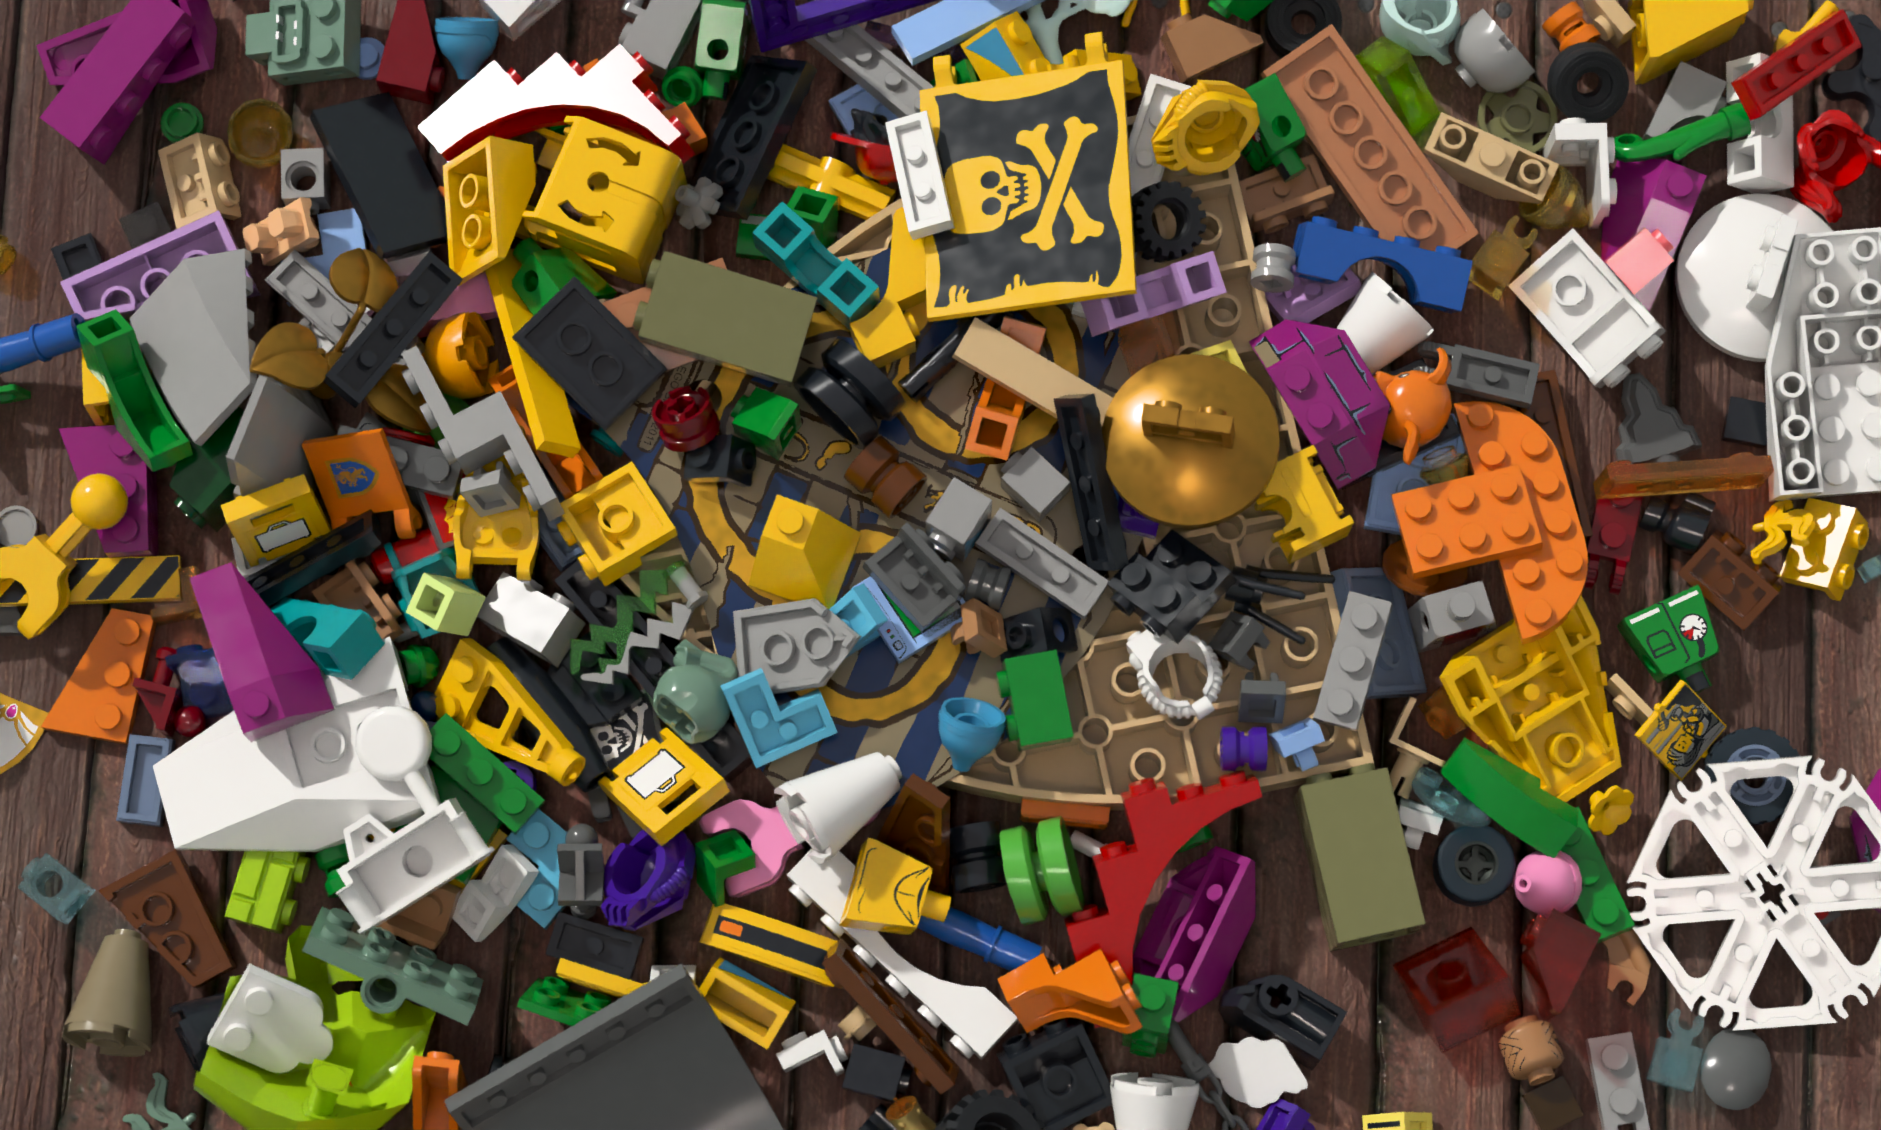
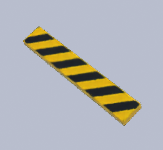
(112, 581)

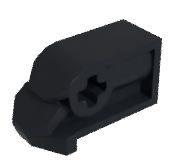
(1300, 1021)

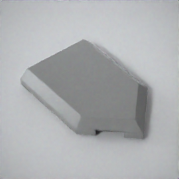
(792, 643)

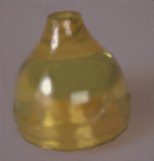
(1561, 206)

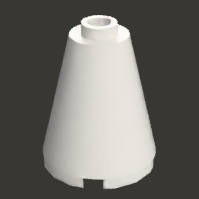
(1382, 324)
(837, 802)
(1153, 1101)

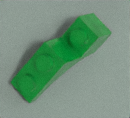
(135, 403)

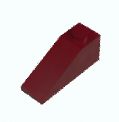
(410, 56)

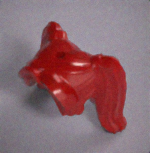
(1830, 158)

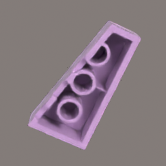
(134, 275)

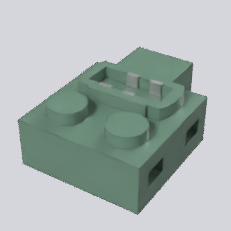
(306, 40)

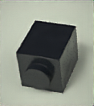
(876, 1073)

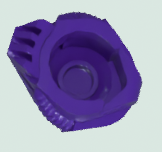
(653, 874)

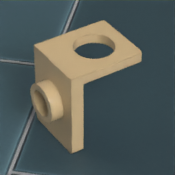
(1627, 701)

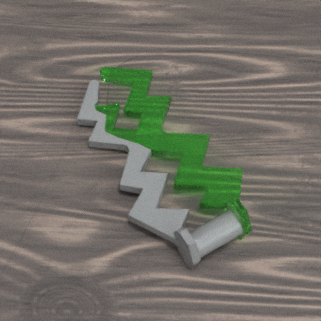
(623, 632)

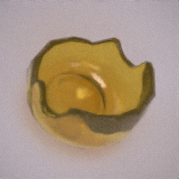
(259, 133)

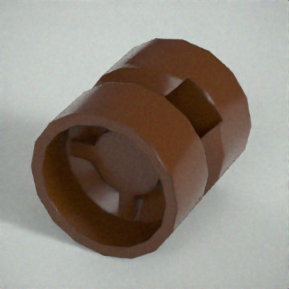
(880, 472)

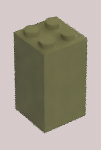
(724, 318)
(1358, 857)

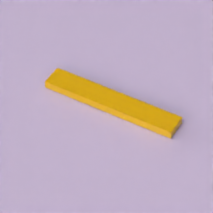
(541, 395)

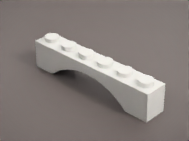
(966, 1011)

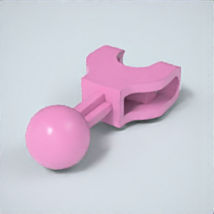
(768, 837)

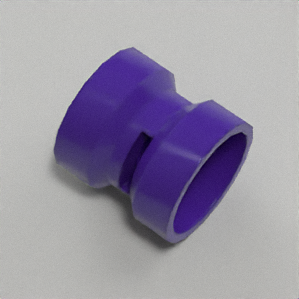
(1241, 748)

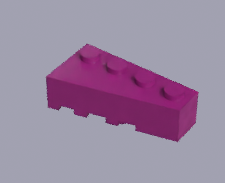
(118, 76)

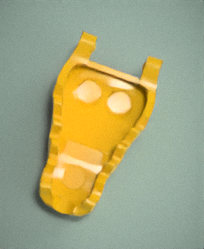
(497, 538)

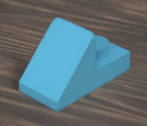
(860, 613)

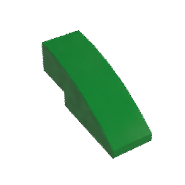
(1511, 797)

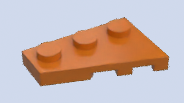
(100, 692)

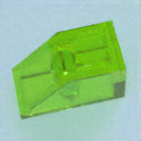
(1399, 83)

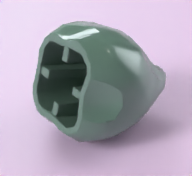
(691, 693)

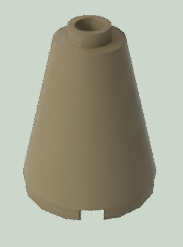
(114, 999)

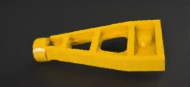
(462, 693)

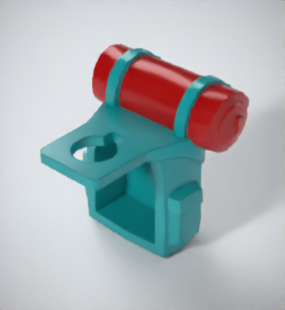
(404, 565)

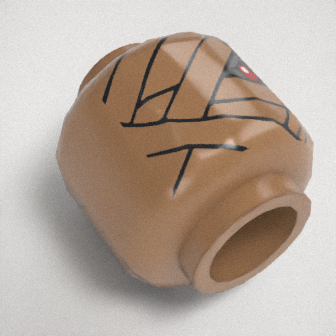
(1531, 1050)

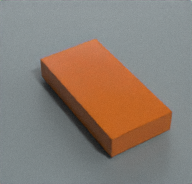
(1073, 814)

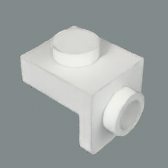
(802, 1049)

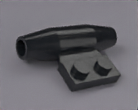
(572, 702)

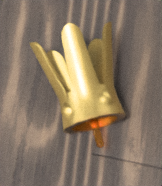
(907, 1115)

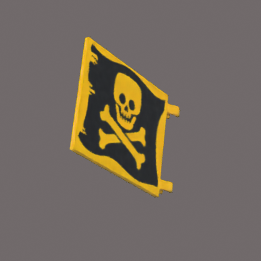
(1031, 188)

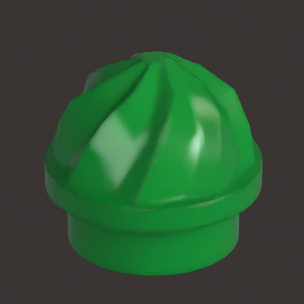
(682, 85)
(419, 665)

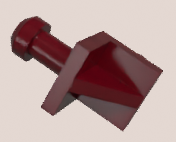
(166, 702)

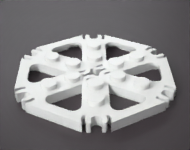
(1728, 896)

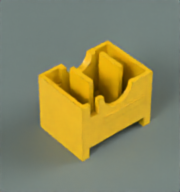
(1306, 505)

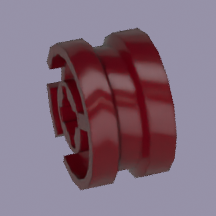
(686, 419)

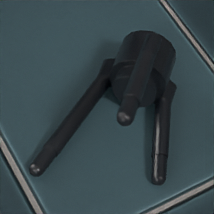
(1253, 583)

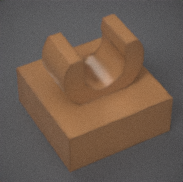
(980, 629)

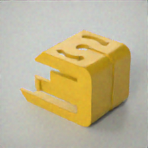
(625, 210)

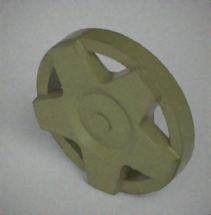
(1517, 116)

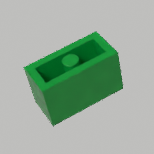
(1035, 700)

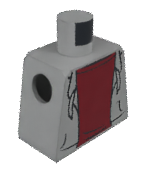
(1451, 616)

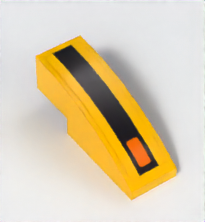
(768, 942)

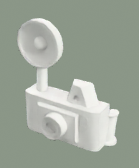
(420, 857)

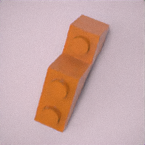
(566, 473)
(1085, 991)
(432, 1082)

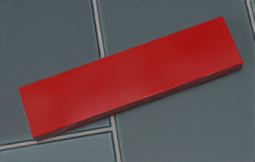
(1796, 64)

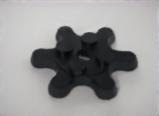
(1864, 78)

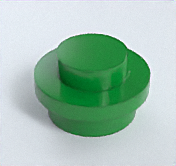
(181, 122)

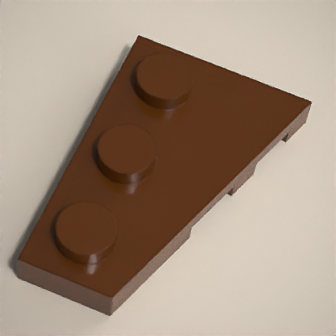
(921, 829)
(174, 917)

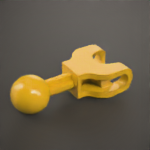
(45, 561)

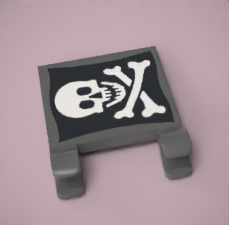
(619, 742)

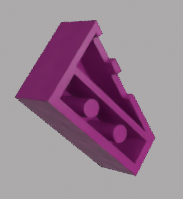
(107, 452)

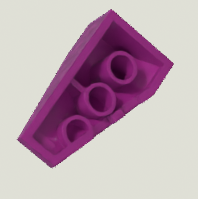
(66, 52)
(1653, 197)
(261, 663)

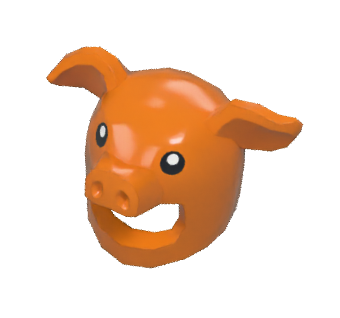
(1418, 406)

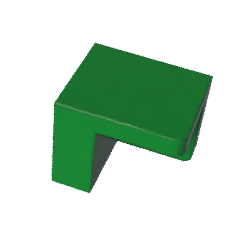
(720, 859)

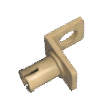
(1410, 757)

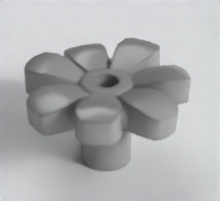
(698, 203)

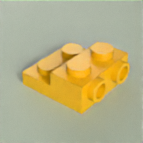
(615, 524)

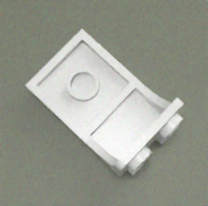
(1588, 310)

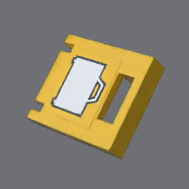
(280, 530)
(658, 776)

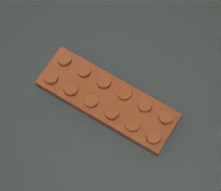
(1368, 146)

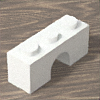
(1766, 157)

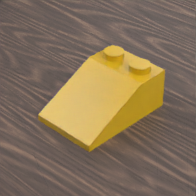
(485, 202)

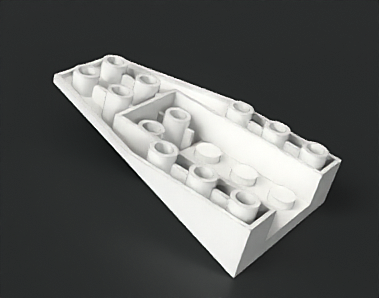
(1826, 369)
(293, 785)

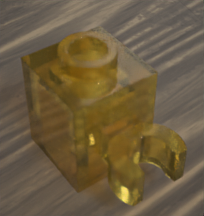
(1500, 259)

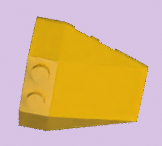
(1540, 702)

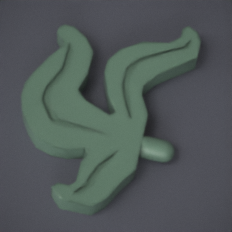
(158, 1110)

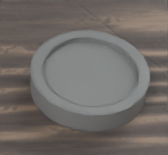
(17, 526)

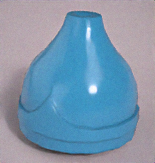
(466, 42)
(969, 730)

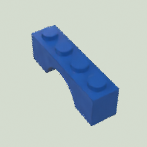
(1432, 278)

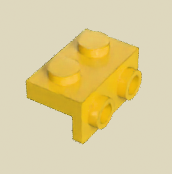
(1832, 550)

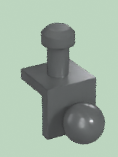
(581, 871)

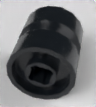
(977, 857)

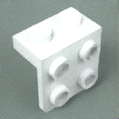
(1587, 145)

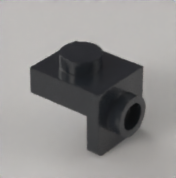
(722, 460)

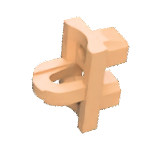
(291, 223)

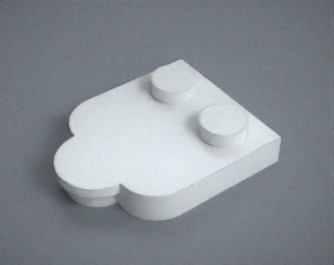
(272, 1023)

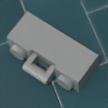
(660, 31)

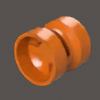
(1570, 27)

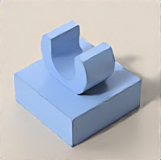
(1298, 741)

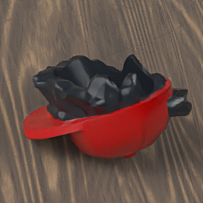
(871, 146)

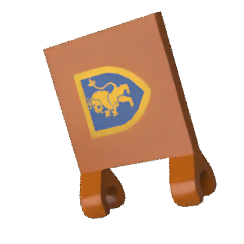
(360, 475)

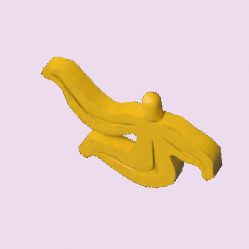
(1776, 521)

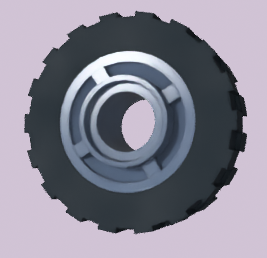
(1771, 798)

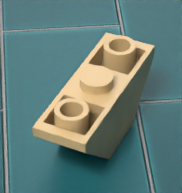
(1489, 162)

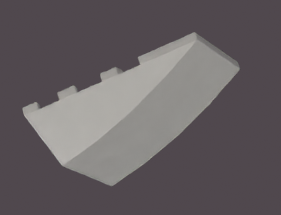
(199, 341)
(271, 437)

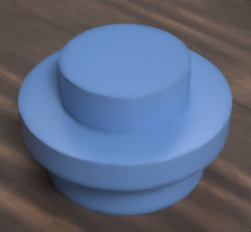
(370, 57)

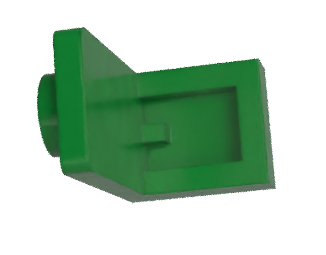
(1155, 1015)

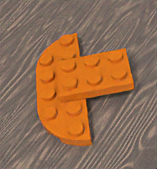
(1506, 511)

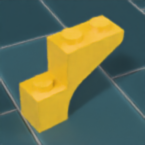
(885, 331)

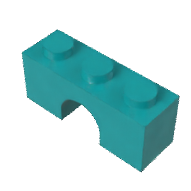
(802, 257)
(334, 636)

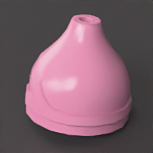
(1547, 882)

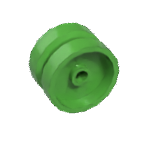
(1034, 872)

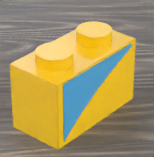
(1005, 50)
(746, 1002)

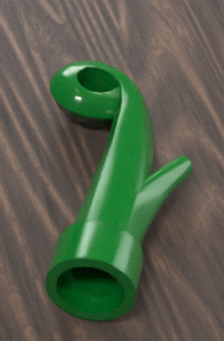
(1728, 123)

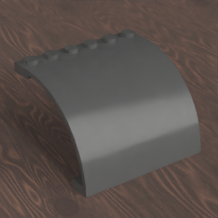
(632, 1066)

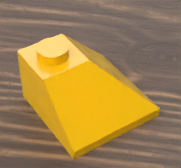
(803, 553)

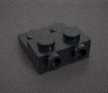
(1170, 586)
(1056, 1073)

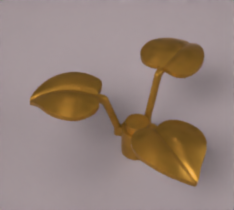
(292, 356)

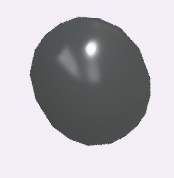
(1735, 1069)

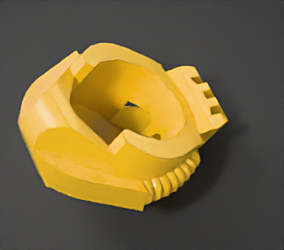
(1205, 128)

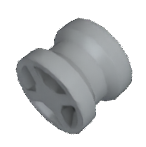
(1273, 267)

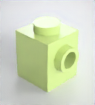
(445, 604)

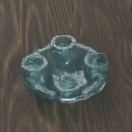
(1446, 800)

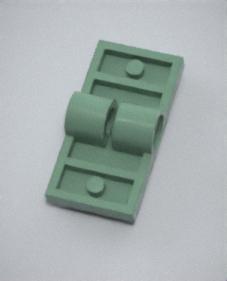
(393, 968)

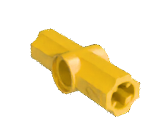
(831, 176)

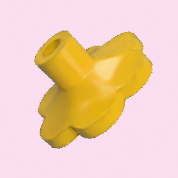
(1610, 809)

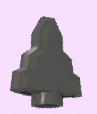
(1651, 429)

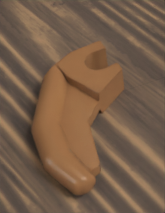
(1627, 964)

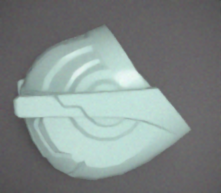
(1421, 26)

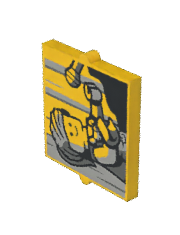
(1680, 730)

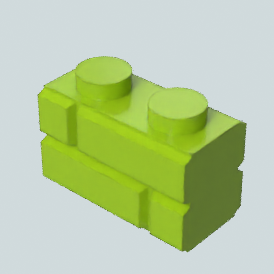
(266, 889)

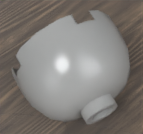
(1489, 56)

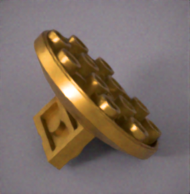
(1190, 441)

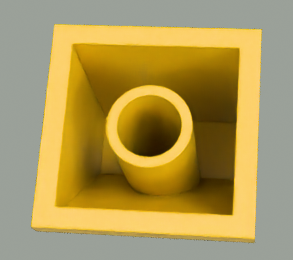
(1680, 31)

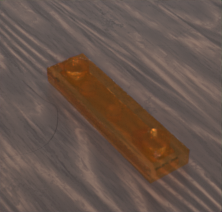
(1678, 477)

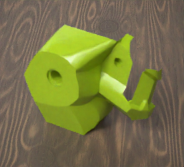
(367, 1050)

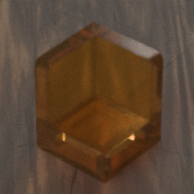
(1144, 343)
(177, 611)

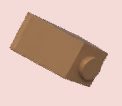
(1205, 44)

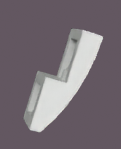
(492, 898)

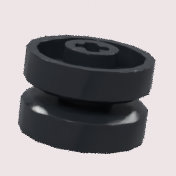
(850, 393)

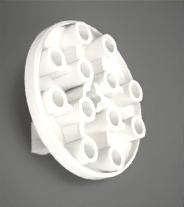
(1736, 269)

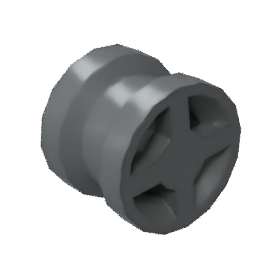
(988, 584)

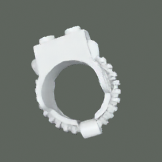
(1148, 651)

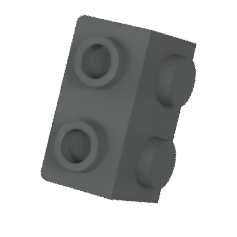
(916, 576)

